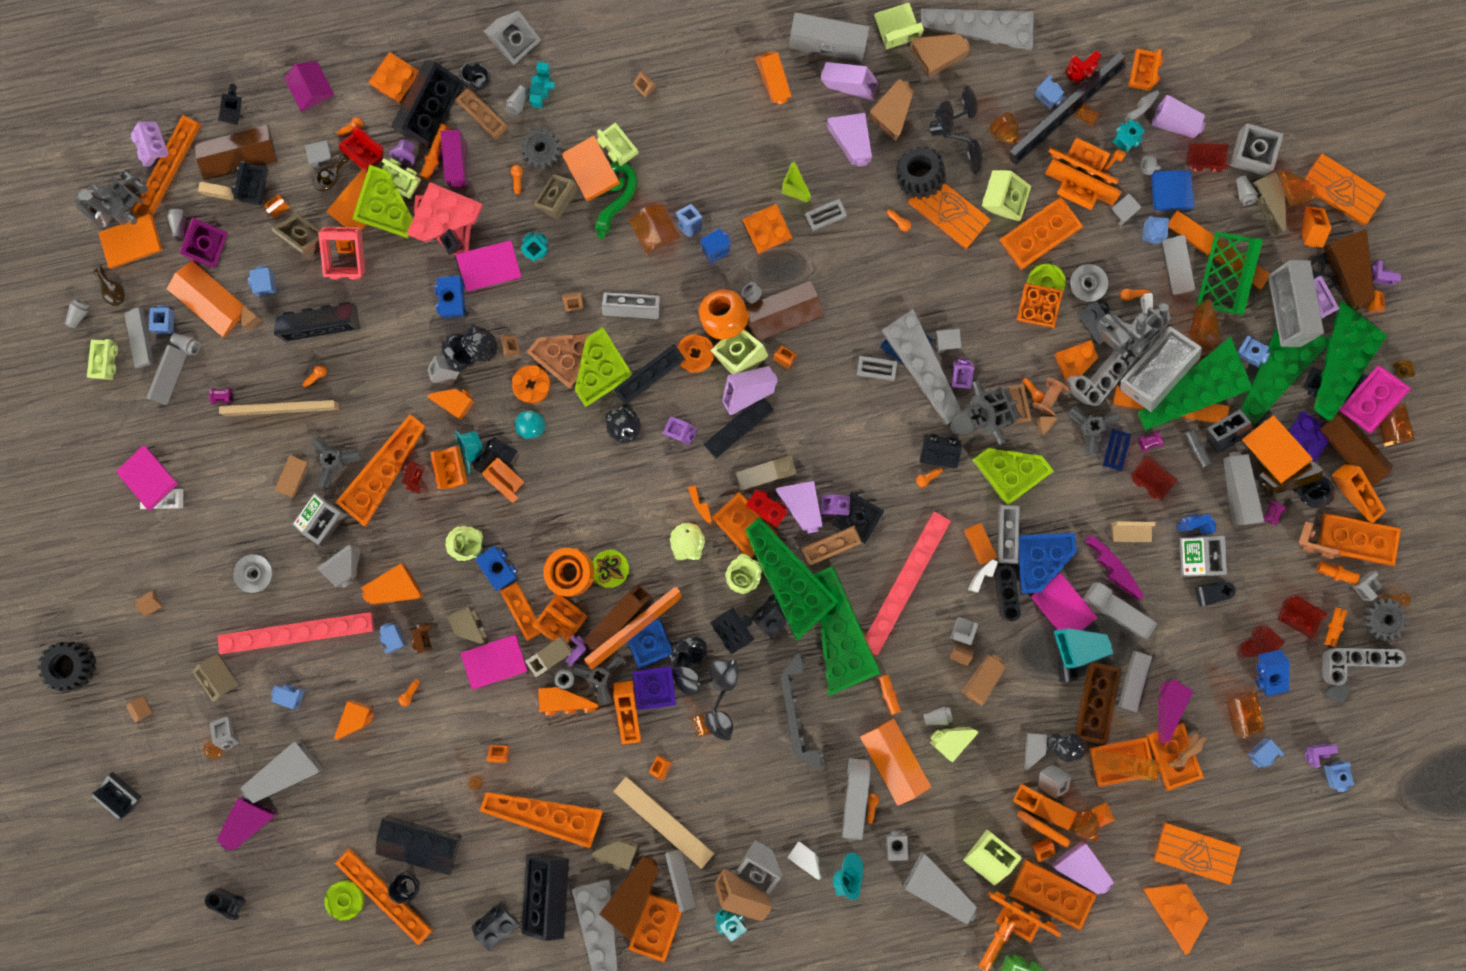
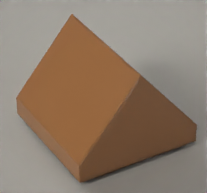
(644, 84)
(573, 302)
(249, 319)
(509, 346)
(1045, 424)
(148, 603)
(962, 653)
(139, 709)

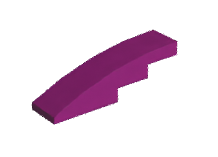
(1117, 572)

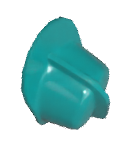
(470, 447)
(849, 878)

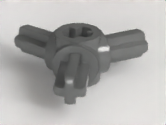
(1100, 424)
(326, 454)
(607, 669)

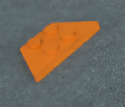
(1179, 912)

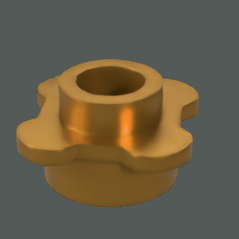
(1406, 364)

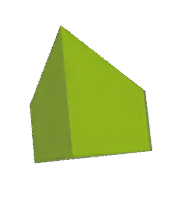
(794, 184)

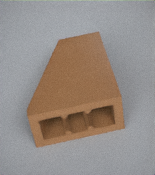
(939, 52)
(892, 109)
(984, 679)
(741, 897)

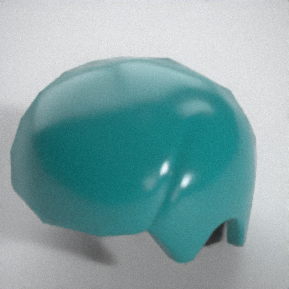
(530, 424)

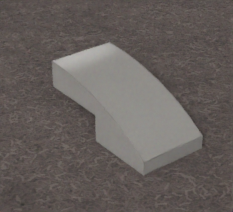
(1143, 105)

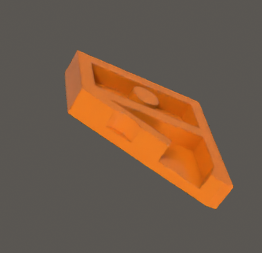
(1076, 359)

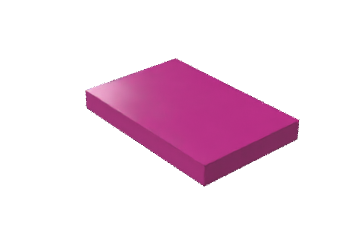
(488, 265)
(1374, 399)
(147, 477)
(1063, 605)
(494, 661)

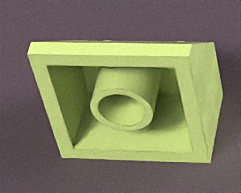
(1006, 195)
(740, 353)
(952, 741)

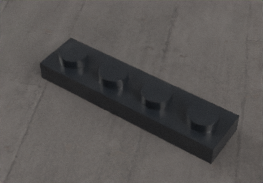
(650, 374)
(738, 427)

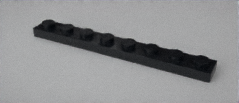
(1067, 108)

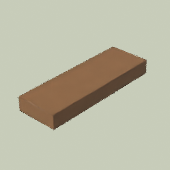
(481, 113)
(831, 545)

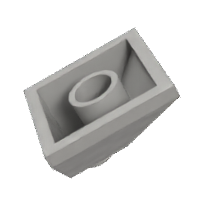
(512, 36)
(342, 566)
(760, 867)

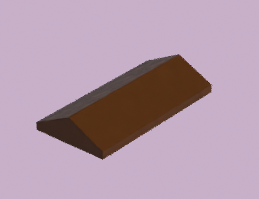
(224, 154)
(784, 311)
(1356, 447)
(1097, 702)

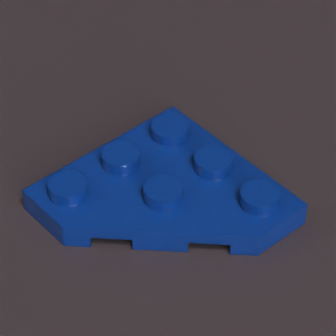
(1042, 558)

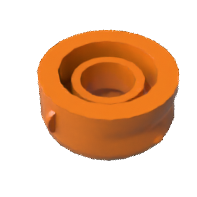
(728, 324)
(555, 567)

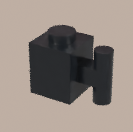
(230, 106)

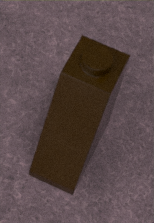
(1306, 475)

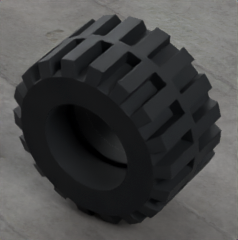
(921, 159)
(51, 666)

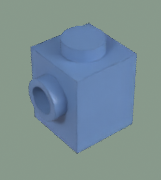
(1155, 230)
(262, 281)

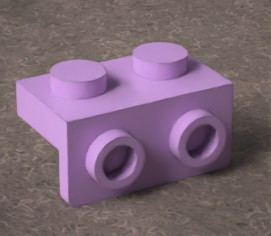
(148, 142)
(1325, 299)

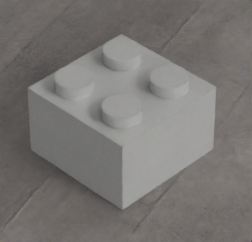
(1256, 149)

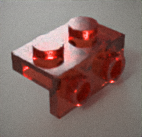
(1207, 156)
(412, 476)
(1153, 478)
(1301, 615)

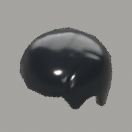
(475, 76)
(403, 888)

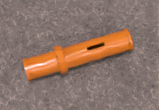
(431, 159)
(997, 944)

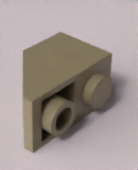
(466, 625)
(548, 656)
(618, 852)

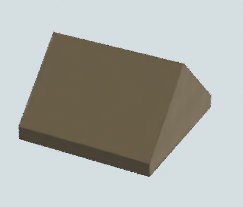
(556, 196)
(299, 234)

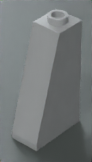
(1242, 490)
(287, 769)
(936, 888)

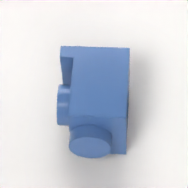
(1050, 93)
(687, 223)
(155, 320)
(1253, 358)
(391, 637)
(287, 696)
(1264, 753)
(1333, 773)

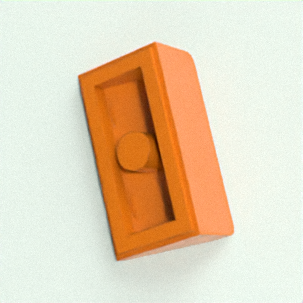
(980, 543)

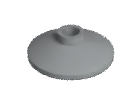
(1097, 279)
(244, 569)

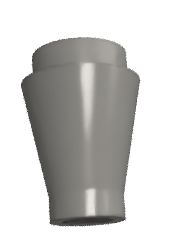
(516, 101)
(1246, 191)
(177, 222)
(76, 313)
(187, 344)
(559, 679)
(939, 717)

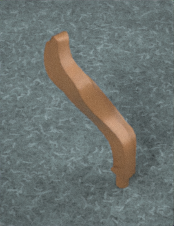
(1195, 746)

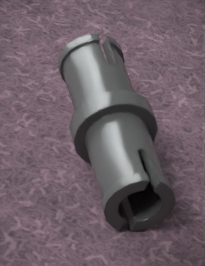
(1197, 448)

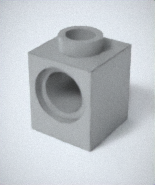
(902, 852)

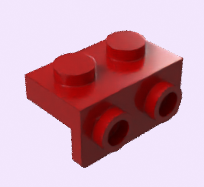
(1079, 70)
(362, 149)
(766, 508)

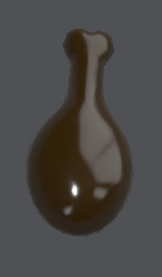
(328, 175)
(111, 291)

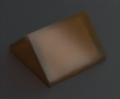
(653, 227)
(1397, 426)
(1245, 714)

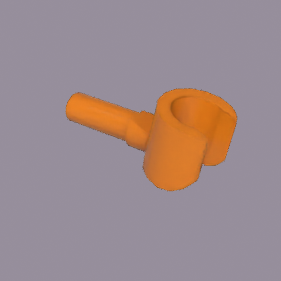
(1117, 155)

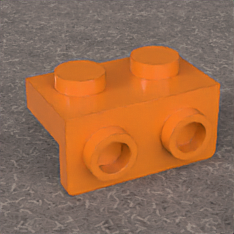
(1145, 69)
(448, 468)

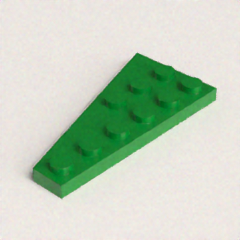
(1347, 357)
(1278, 374)
(1207, 383)
(796, 589)
(843, 640)

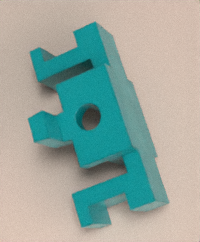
(541, 85)

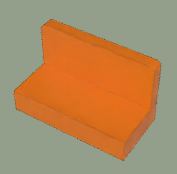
(503, 479)

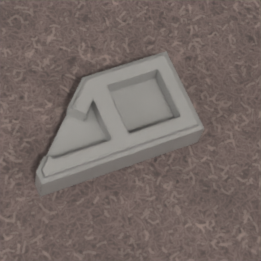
(1035, 749)

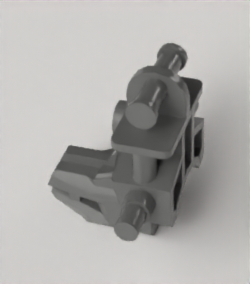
(111, 202)
(1137, 335)
(989, 411)

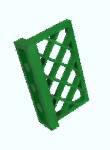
(1247, 274)

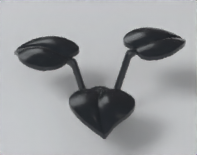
(945, 124)
(724, 678)

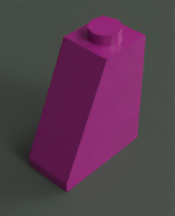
(454, 158)
(243, 823)

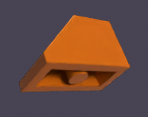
(1315, 227)
(453, 401)
(354, 718)

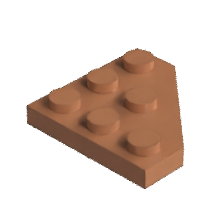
(560, 356)

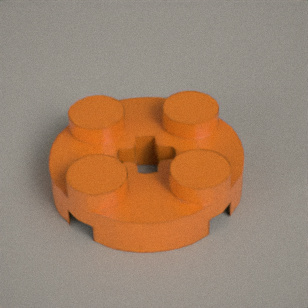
(705, 358)
(530, 395)

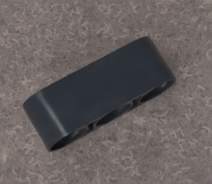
(1013, 601)

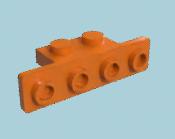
(1087, 157)
(1081, 187)
(1027, 923)

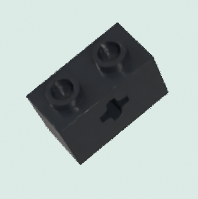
(1229, 431)

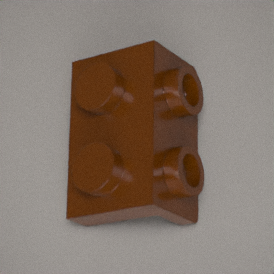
(421, 639)

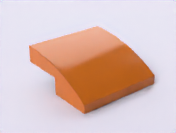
(702, 509)
(559, 619)

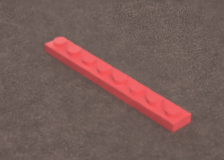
(906, 581)
(295, 633)

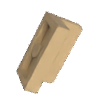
(1132, 531)

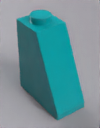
(1081, 647)

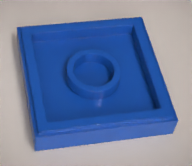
(650, 644)

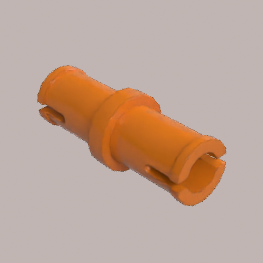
(1338, 573)
(1335, 627)
(889, 694)

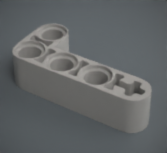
(1106, 371)
(1104, 601)
(1363, 658)
(856, 798)

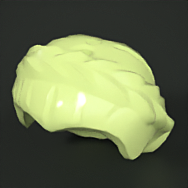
(464, 543)
(686, 544)
(743, 574)

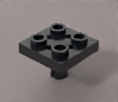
(858, 517)
(733, 630)

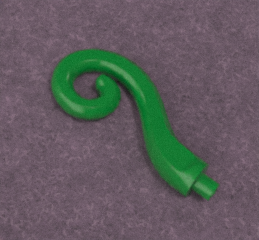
(605, 217)

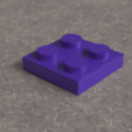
(1307, 434)
(654, 688)

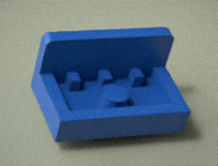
(1205, 524)

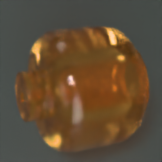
(212, 751)

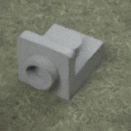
(223, 733)

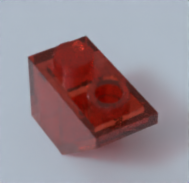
(1262, 641)

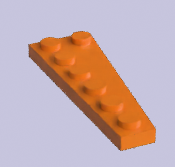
(374, 481)
(556, 819)

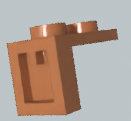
(1309, 534)

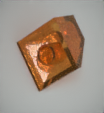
(1297, 189)
(1205, 326)

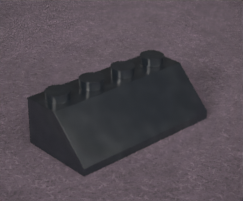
(427, 103)
(317, 322)
(417, 845)
(545, 897)

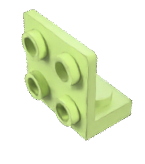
(898, 25)

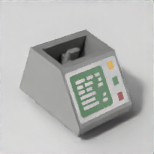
(318, 520)
(1203, 556)

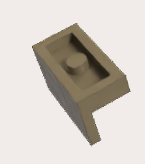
(214, 677)

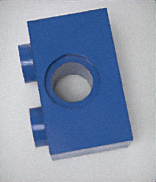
(715, 245)
(453, 308)
(489, 559)
(1273, 673)

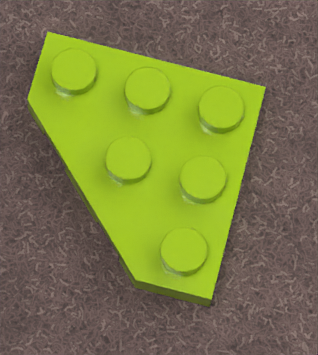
(382, 204)
(599, 368)
(1011, 472)

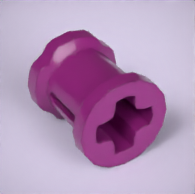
(220, 396)
(1150, 441)
(1278, 508)

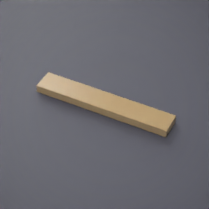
(271, 408)
(663, 822)

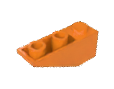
(557, 699)

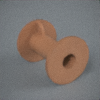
(1054, 389)

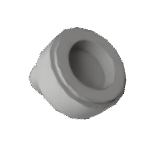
(1149, 165)
(751, 292)

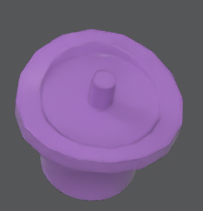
(403, 153)

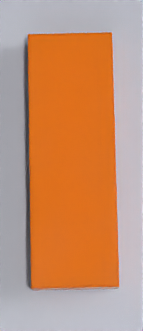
(520, 610)

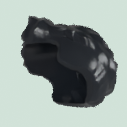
(479, 344)
(455, 353)
(620, 421)
(1317, 493)
(689, 651)
(1067, 748)

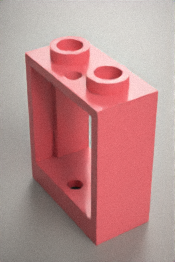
(341, 233)

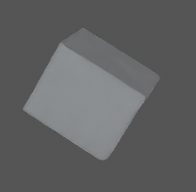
(318, 153)
(1126, 208)
(947, 340)
(442, 371)
(1368, 586)
(964, 631)
(1054, 781)

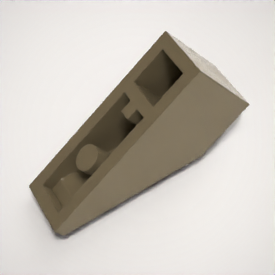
(1272, 201)
(766, 473)

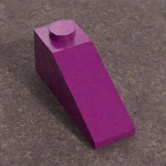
(1171, 706)

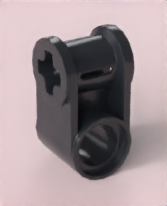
(1211, 593)
(229, 903)

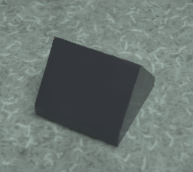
(451, 242)
(1066, 674)

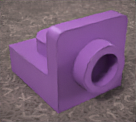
(1384, 277)
(962, 373)
(680, 430)
(835, 505)
(577, 652)
(1319, 751)

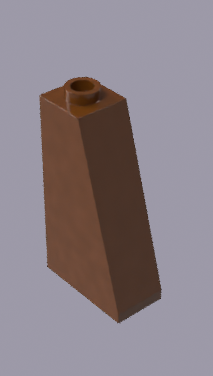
(1352, 268)
(618, 617)
(630, 900)

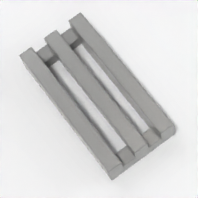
(820, 209)
(878, 361)

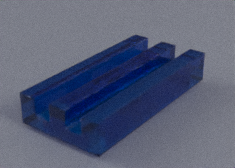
(1109, 448)

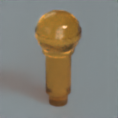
(1403, 598)
(474, 782)

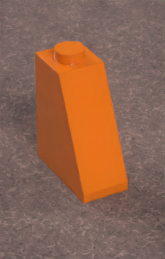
(773, 76)
(392, 587)
(1044, 807)

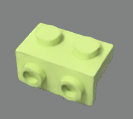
(617, 143)
(405, 180)
(102, 359)

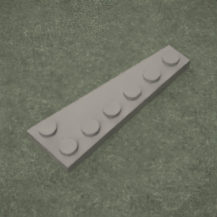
(1002, 27)
(917, 355)
(597, 932)

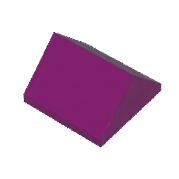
(308, 84)
(203, 243)

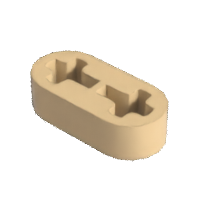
(215, 191)

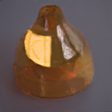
(1005, 128)
(1086, 825)

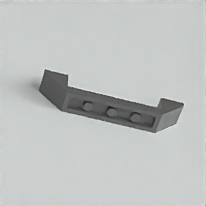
(810, 756)

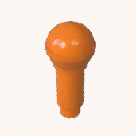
(349, 128)
(516, 172)
(904, 224)
(1127, 294)
(319, 371)
(1037, 395)
(923, 480)
(405, 698)
(872, 802)

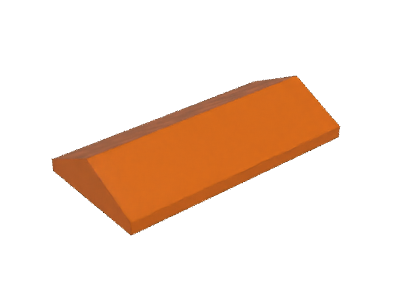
(206, 298)
(895, 762)

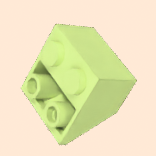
(992, 858)

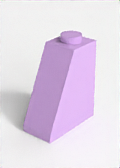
(850, 79)
(1178, 118)
(852, 137)
(747, 388)
(802, 505)
(1083, 867)

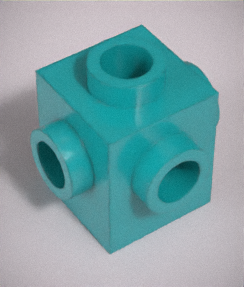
(1128, 135)
(530, 250)
(730, 924)

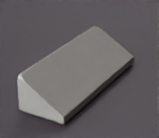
(1178, 265)
(631, 305)
(139, 338)
(166, 375)
(1008, 534)
(1134, 681)
(680, 880)

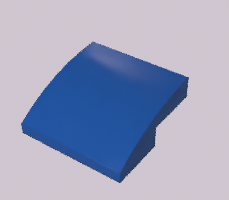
(1172, 190)

